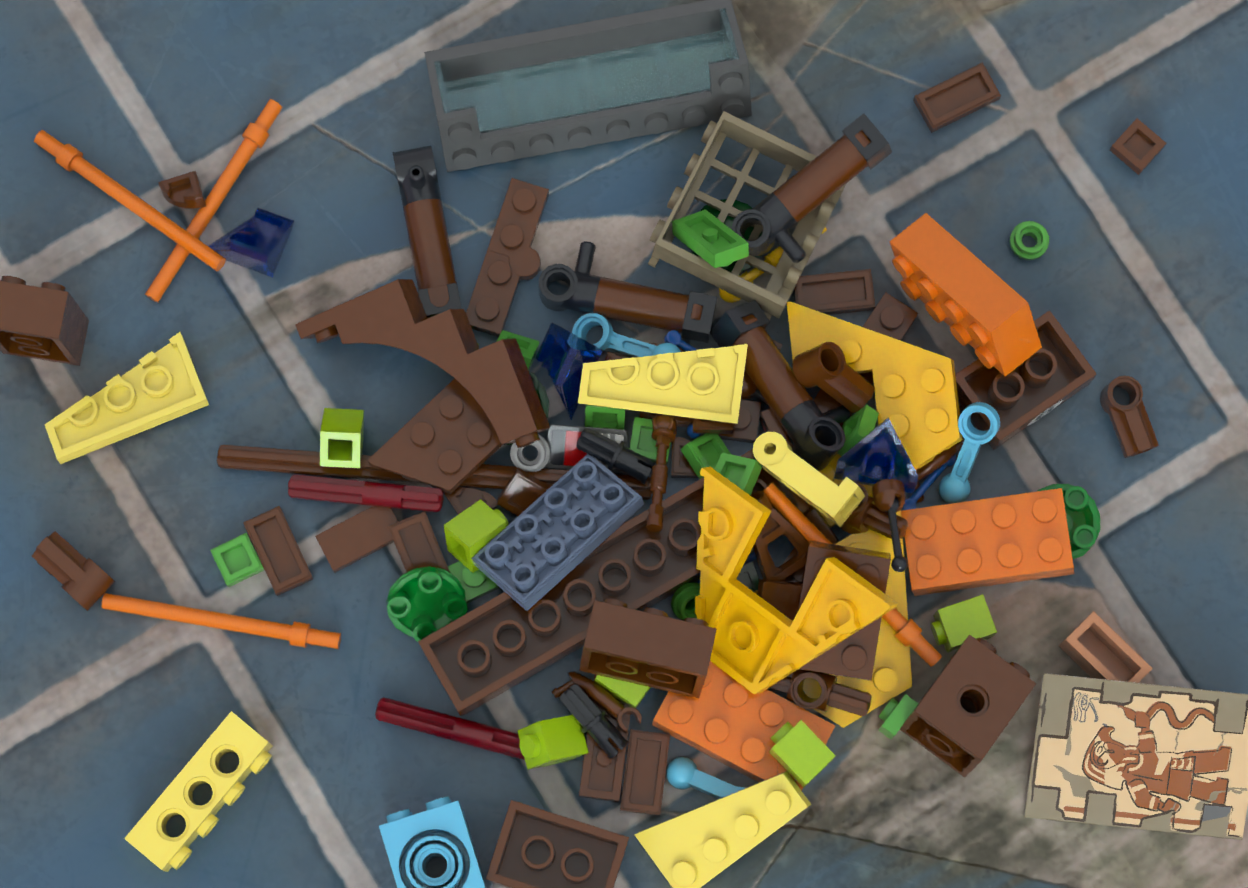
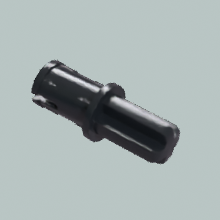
(615, 455)
(593, 720)

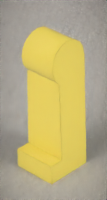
(804, 480)

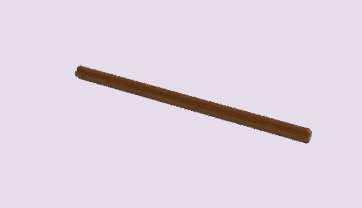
(309, 463)

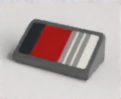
(563, 442)

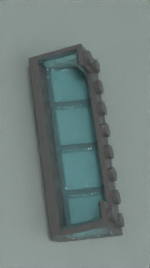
(589, 83)

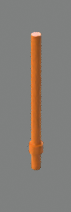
(254, 137)
(72, 159)
(906, 630)
(297, 634)

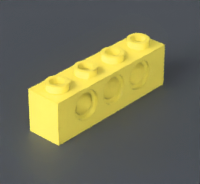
(150, 832)

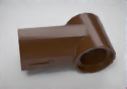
(827, 369)
(1130, 420)
(79, 575)

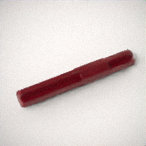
(365, 493)
(449, 727)

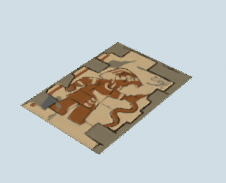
(1140, 757)

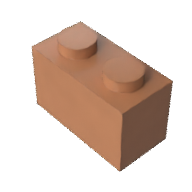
(1103, 652)

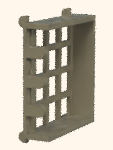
(807, 233)

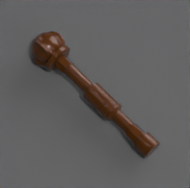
(663, 433)

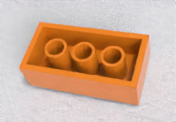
(965, 295)
(988, 542)
(735, 723)

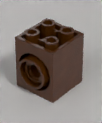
(982, 686)

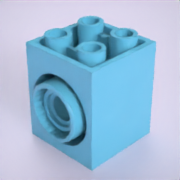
(431, 834)

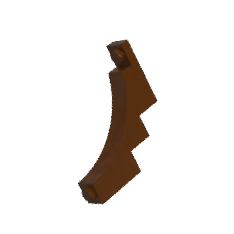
(491, 374)

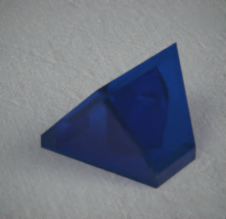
(256, 242)
(564, 359)
(878, 458)

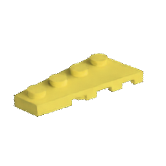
(680, 384)
(142, 398)
(714, 836)

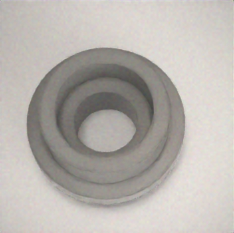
(532, 465)

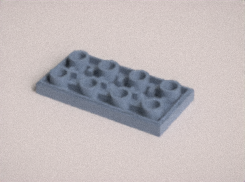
(557, 531)

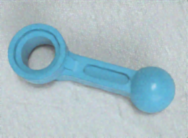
(618, 343)
(955, 485)
(683, 774)

